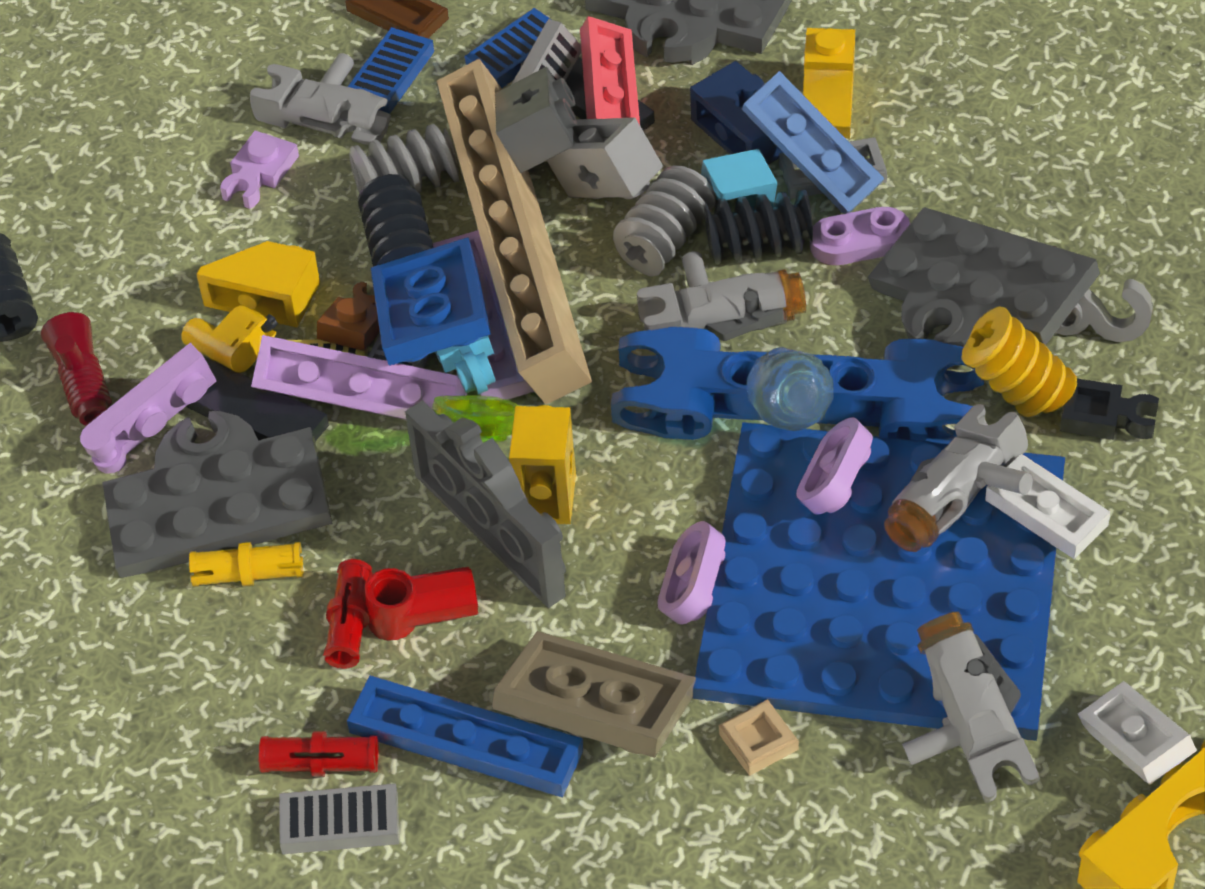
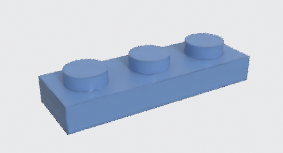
(812, 143)

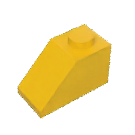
(263, 278)

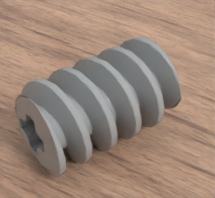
(412, 161)
(663, 219)

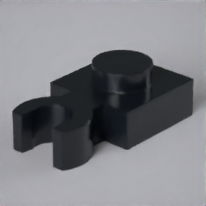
(1100, 409)

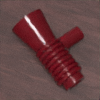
(71, 345)

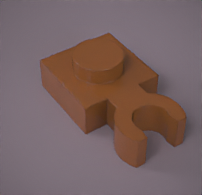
(350, 320)

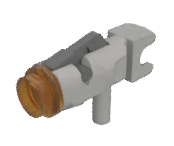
(723, 306)
(951, 481)
(977, 704)

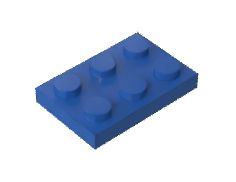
(429, 302)

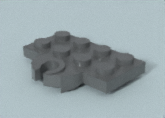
(696, 24)
(961, 269)
(214, 495)
(487, 498)

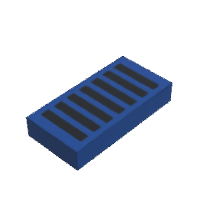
(509, 47)
(393, 66)

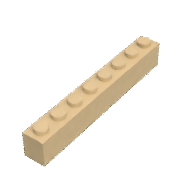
(513, 240)

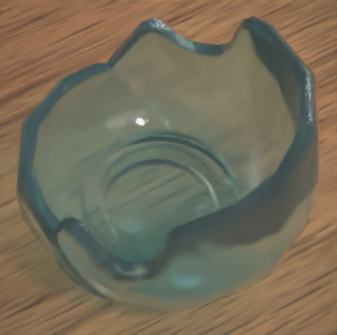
(790, 389)

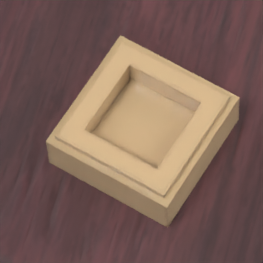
(758, 737)

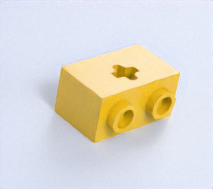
(545, 459)

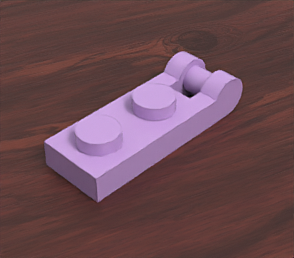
(146, 409)

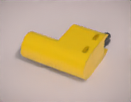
(234, 340)

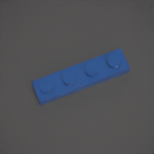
(466, 736)

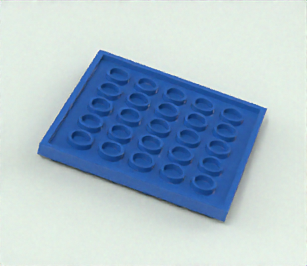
(831, 608)

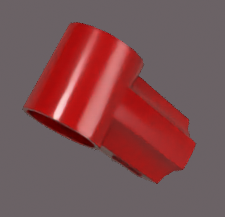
(405, 601)

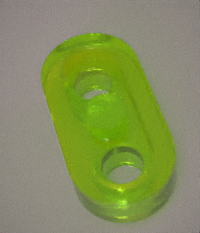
(491, 413)

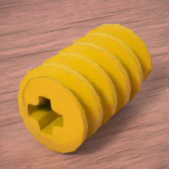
(1018, 364)

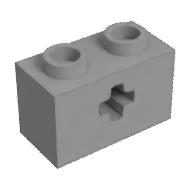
(607, 160)

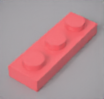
(608, 70)

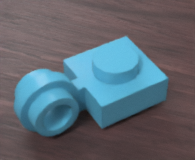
(470, 364)

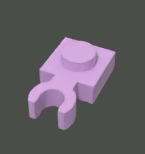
(258, 162)

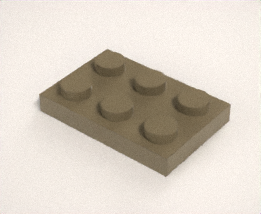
(594, 694)

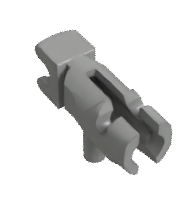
(321, 104)

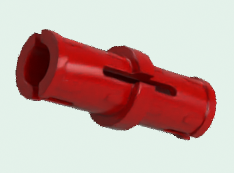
(347, 614)
(279, 754)

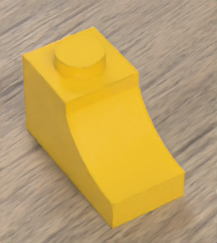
(830, 74)

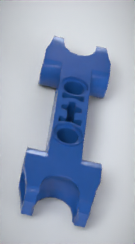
(703, 383)

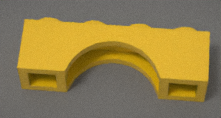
(1137, 847)

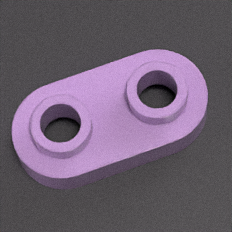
(860, 235)
(835, 466)
(692, 573)

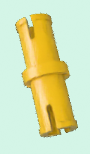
(246, 564)

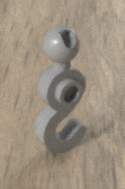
(1093, 312)

